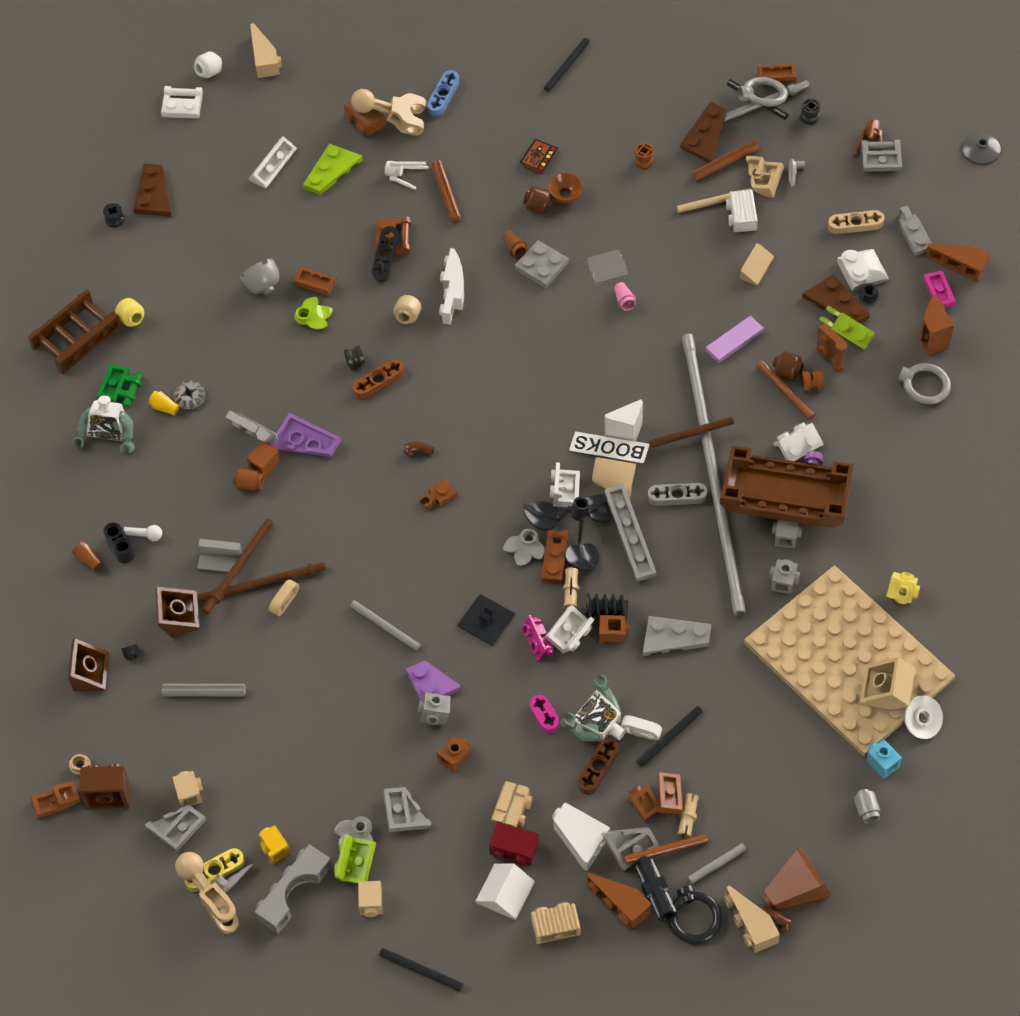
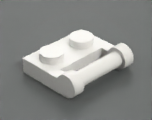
(181, 107)

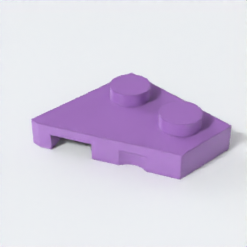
(429, 679)

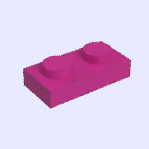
(938, 286)

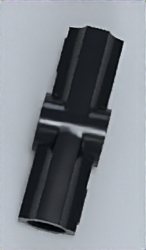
(655, 889)

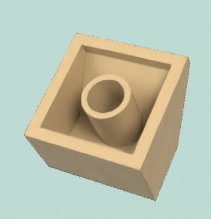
(887, 684)

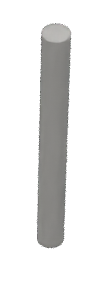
(385, 625)

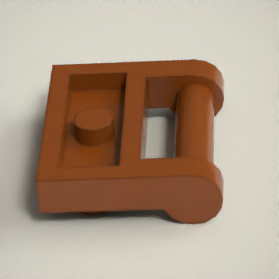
(404, 223)
(831, 347)

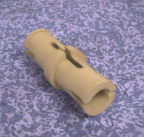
(571, 577)
(688, 816)

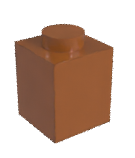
(263, 459)

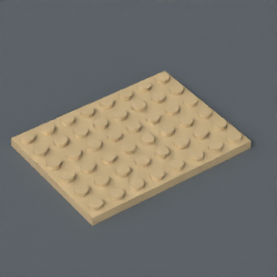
(822, 652)

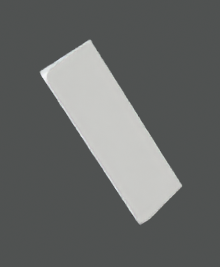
(272, 163)

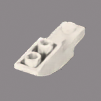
(452, 286)

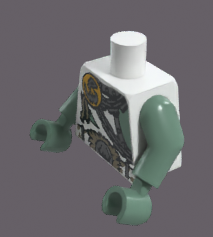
(106, 421)
(597, 717)

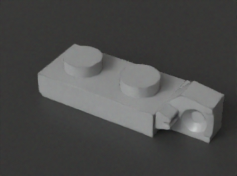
(913, 231)

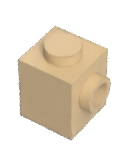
(188, 788)

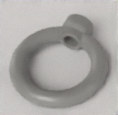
(746, 92)
(906, 377)

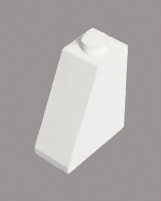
(579, 833)

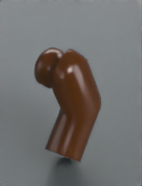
(420, 446)
(780, 918)

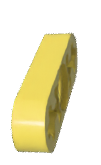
(231, 867)

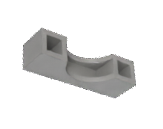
(309, 866)

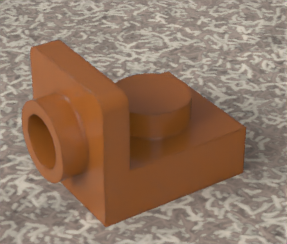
(643, 801)

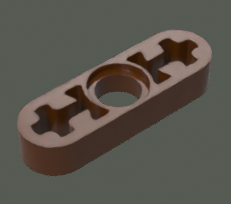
(598, 756)

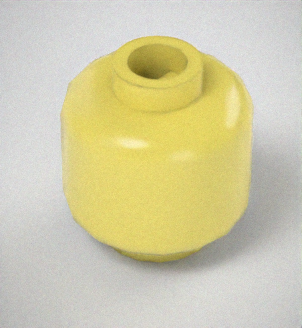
(130, 312)

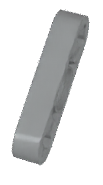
(670, 488)

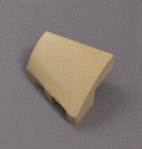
(764, 175)
(612, 473)

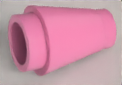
(625, 298)

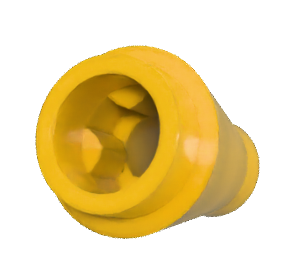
(162, 403)

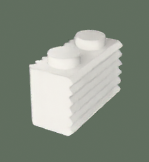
(742, 211)

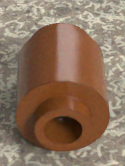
(248, 479)

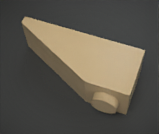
(265, 54)

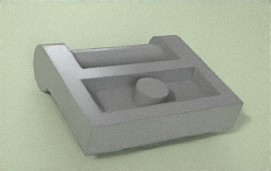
(881, 159)

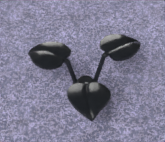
(544, 517)

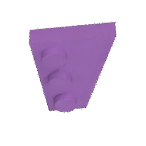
(304, 437)

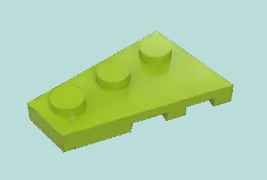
(331, 165)

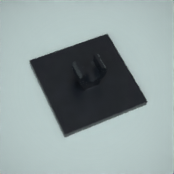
(486, 619)

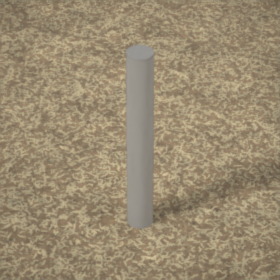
(717, 863)

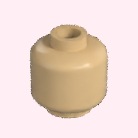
(407, 309)

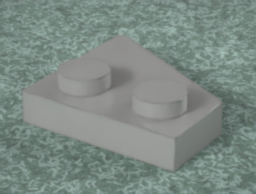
(402, 811)

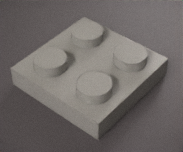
(541, 264)

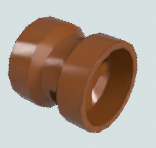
(644, 155)
(812, 380)

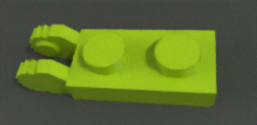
(849, 328)

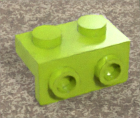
(354, 859)

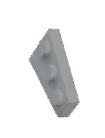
(674, 634)

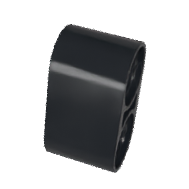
(118, 542)

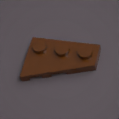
(705, 133)
(152, 192)
(834, 294)

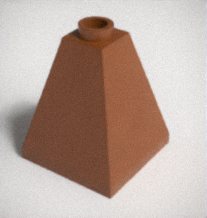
(795, 884)

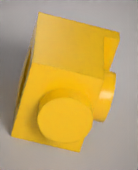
(273, 844)

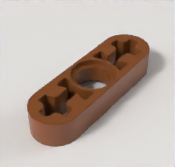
(382, 371)

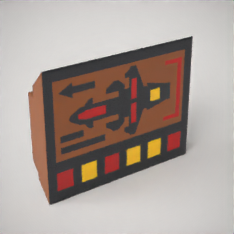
(538, 156)

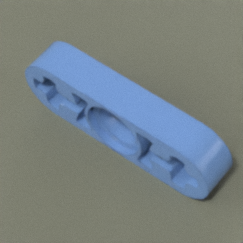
(443, 100)

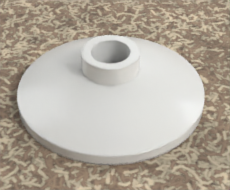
(930, 714)

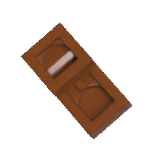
(58, 799)

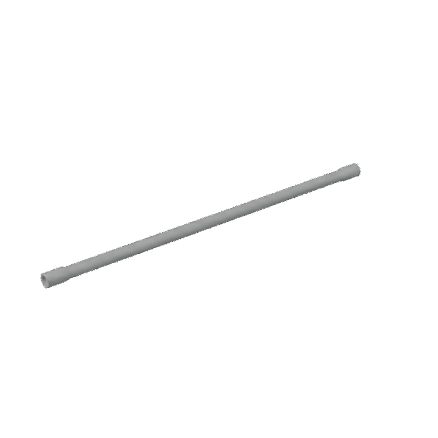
(736, 596)

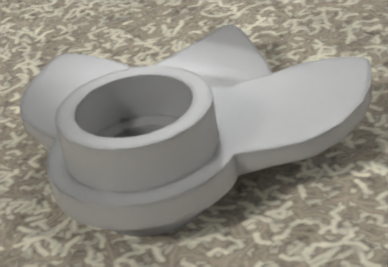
(525, 550)
(350, 828)

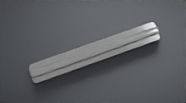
(218, 690)

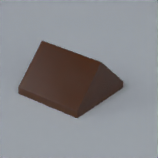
(177, 610)
(87, 667)

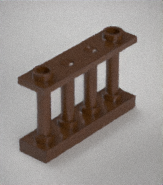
(82, 346)

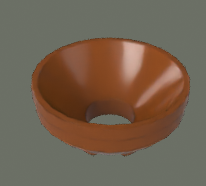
(565, 182)

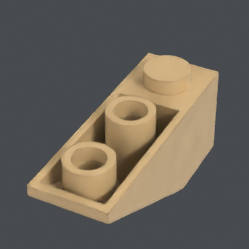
(756, 924)

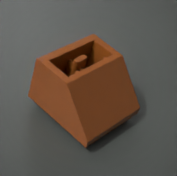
(936, 328)

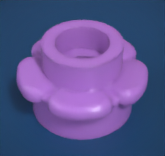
(814, 457)

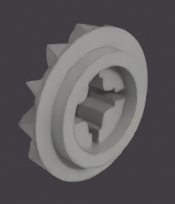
(184, 400)

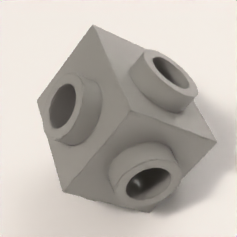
(784, 576)
(434, 709)

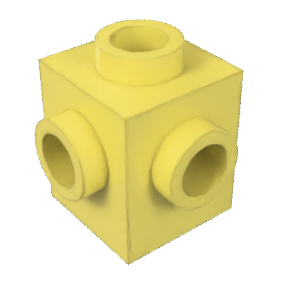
(903, 587)

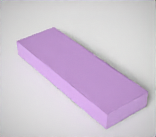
(734, 339)

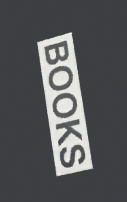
(609, 447)

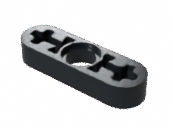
(393, 242)

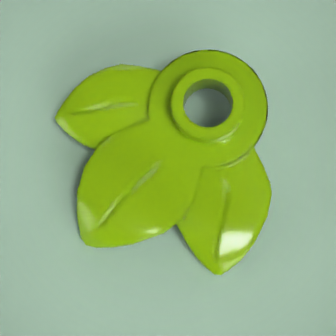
(315, 314)

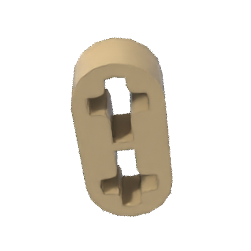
(283, 597)

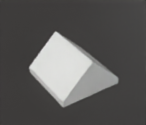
(625, 422)
(505, 890)

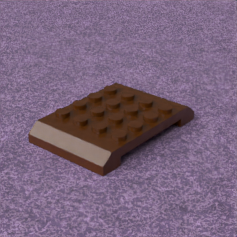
(786, 489)

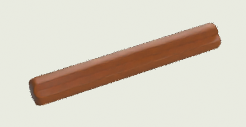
(725, 160)
(446, 191)

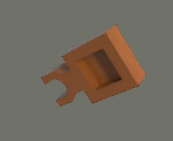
(440, 492)

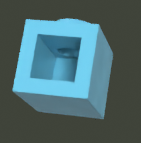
(883, 758)

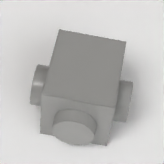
(786, 533)

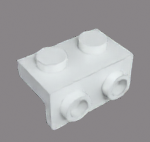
(799, 442)
(565, 487)
(569, 629)

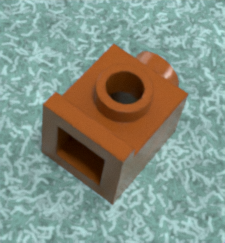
(612, 629)
(451, 759)

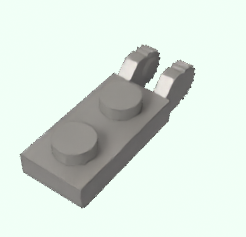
(253, 428)

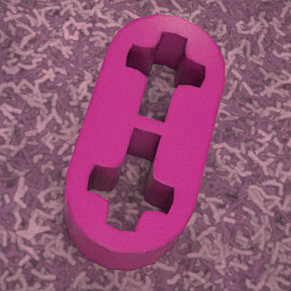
(548, 711)

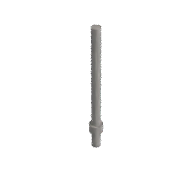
(791, 89)

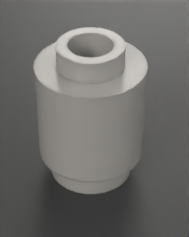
(867, 806)

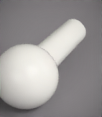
(153, 532)

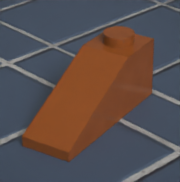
(960, 258)

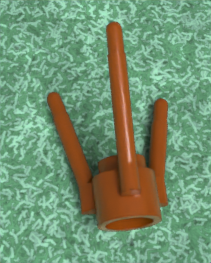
(871, 131)

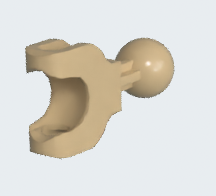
(398, 111)
(217, 903)

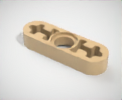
(851, 228)

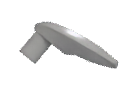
(792, 170)
(228, 884)

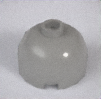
(261, 278)

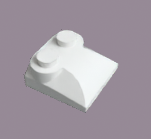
(861, 268)

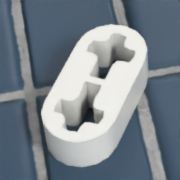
(641, 728)

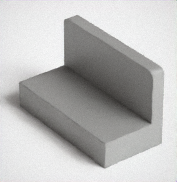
(218, 555)

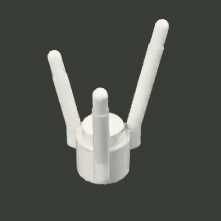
(395, 169)

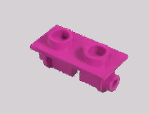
(533, 630)

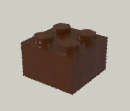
(104, 787)

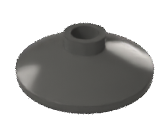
(981, 148)

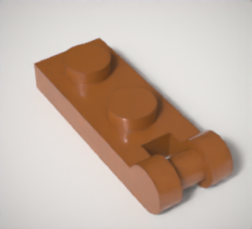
(554, 556)

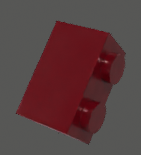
(513, 844)

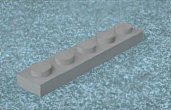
(630, 533)

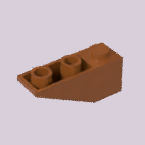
(622, 899)

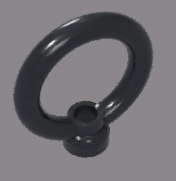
(686, 896)

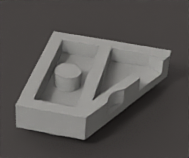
(177, 826)
(628, 842)

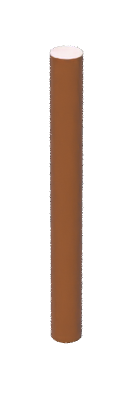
(786, 390)
(664, 849)

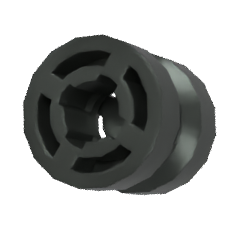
(810, 111)

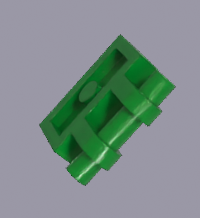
(115, 381)

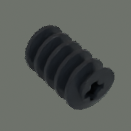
(606, 606)

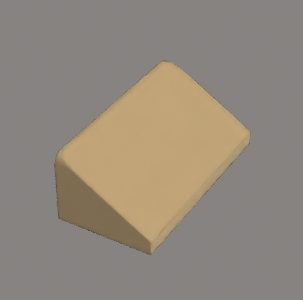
(756, 265)

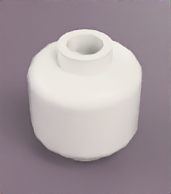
(208, 65)

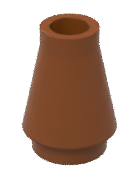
(515, 245)
(85, 554)

